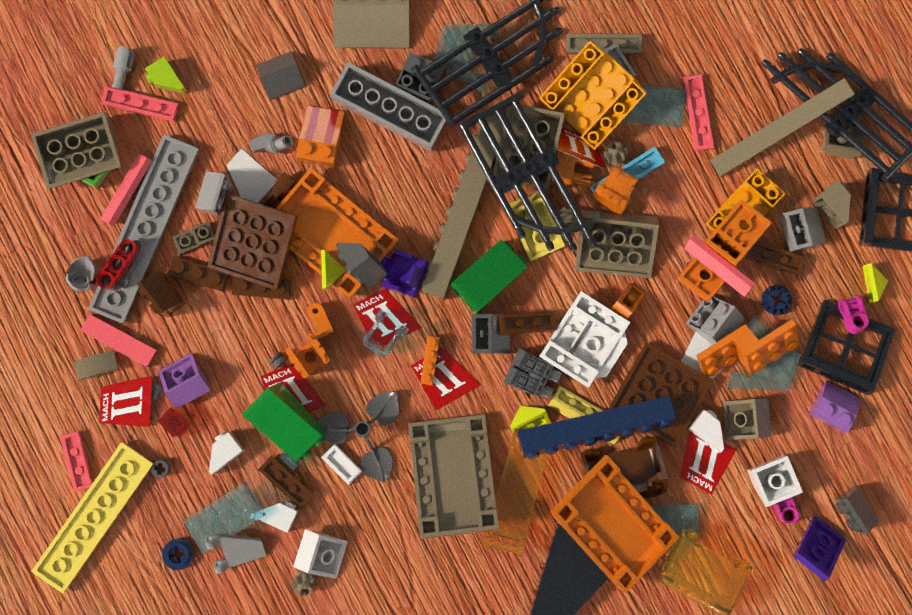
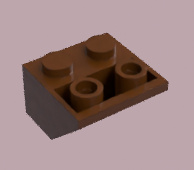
(161, 294)

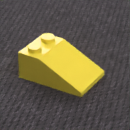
(533, 242)

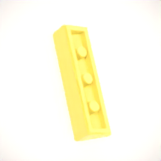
(572, 405)

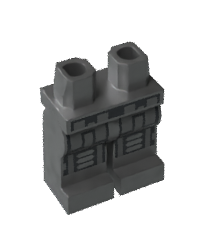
(535, 380)

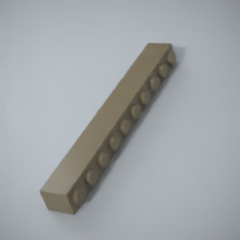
(460, 215)

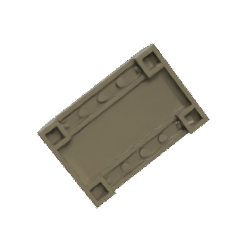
(453, 477)

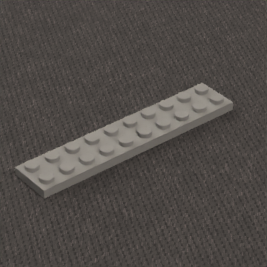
(147, 224)

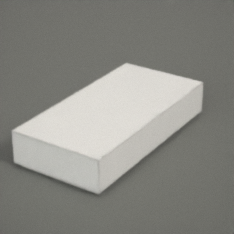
(341, 464)

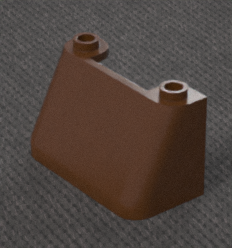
(640, 466)

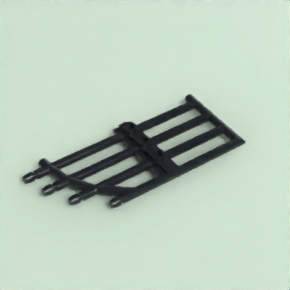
(488, 57)
(851, 111)
(522, 173)

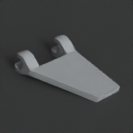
(236, 550)

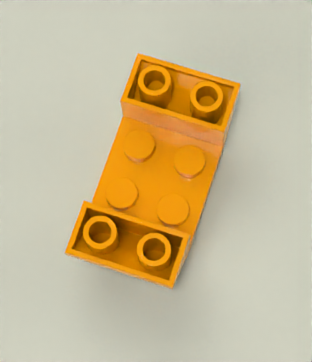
(756, 191)

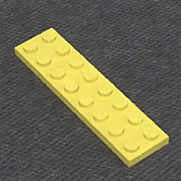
(92, 517)

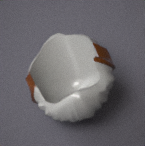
(82, 274)

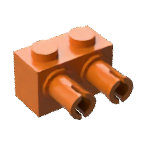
(567, 171)

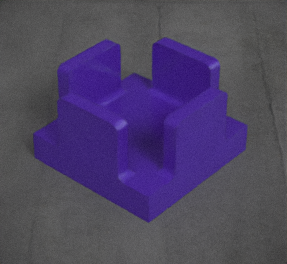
(404, 273)

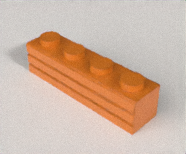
(430, 360)

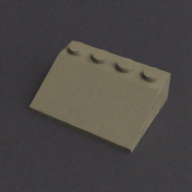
(371, 23)
(547, 125)
(76, 150)
(623, 244)

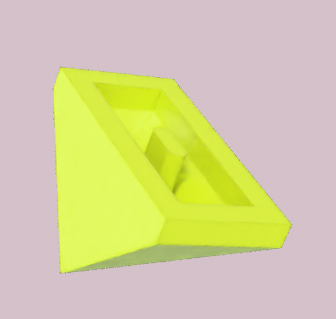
(330, 270)
(874, 282)
(529, 417)

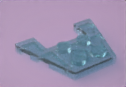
(450, 38)
(774, 376)

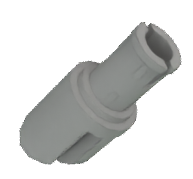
(122, 66)

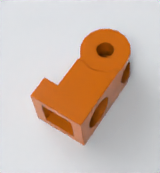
(321, 320)

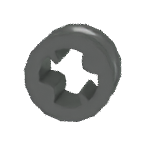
(277, 360)
(156, 472)

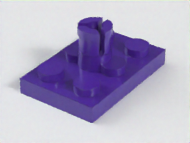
(819, 548)

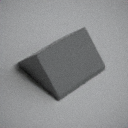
(280, 75)

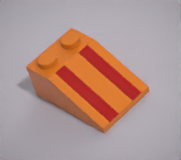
(320, 136)

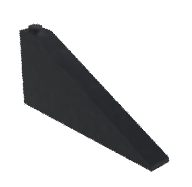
(566, 577)

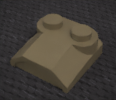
(841, 147)

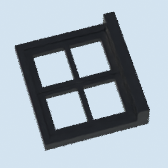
(870, 209)
(837, 371)

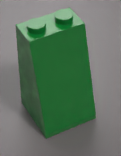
(489, 276)
(285, 422)

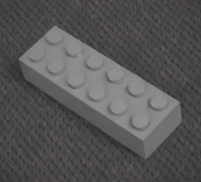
(389, 107)

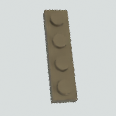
(628, 43)

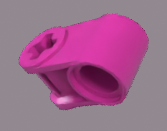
(852, 310)
(784, 505)

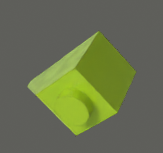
(164, 77)

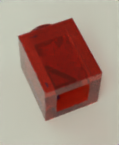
(174, 422)

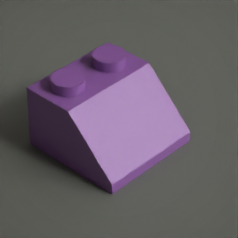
(183, 381)
(835, 407)

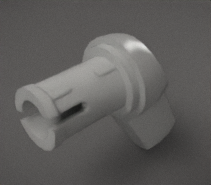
(271, 143)

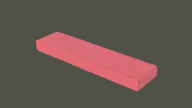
(140, 104)
(698, 112)
(126, 190)
(719, 265)
(118, 340)

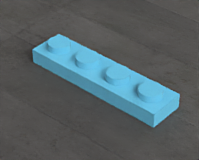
(641, 165)

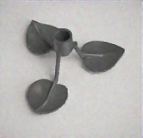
(385, 410)

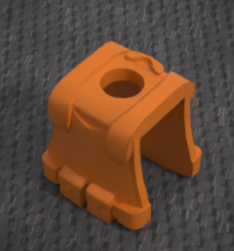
(615, 190)
(298, 357)

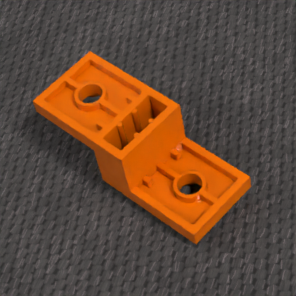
(730, 243)
(748, 349)

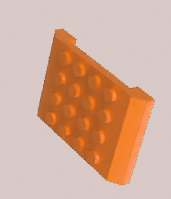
(330, 219)
(614, 524)

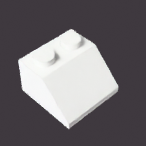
(775, 480)
(320, 554)

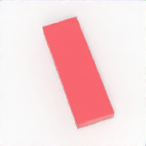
(77, 460)

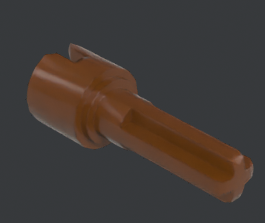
(283, 186)

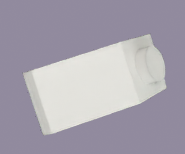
(708, 429)
(224, 451)
(281, 515)

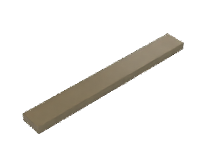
(782, 127)

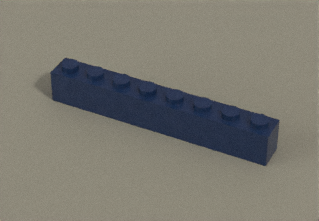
(596, 427)

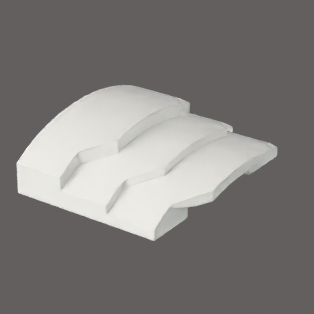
(587, 340)

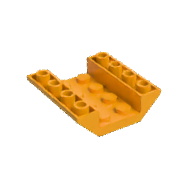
(594, 94)

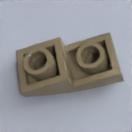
(193, 238)
(94, 365)

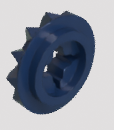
(768, 302)
(170, 549)

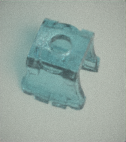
(376, 346)

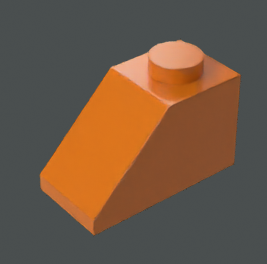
(628, 301)

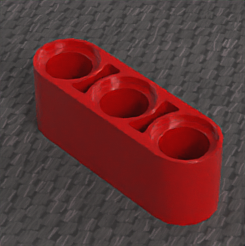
(109, 268)

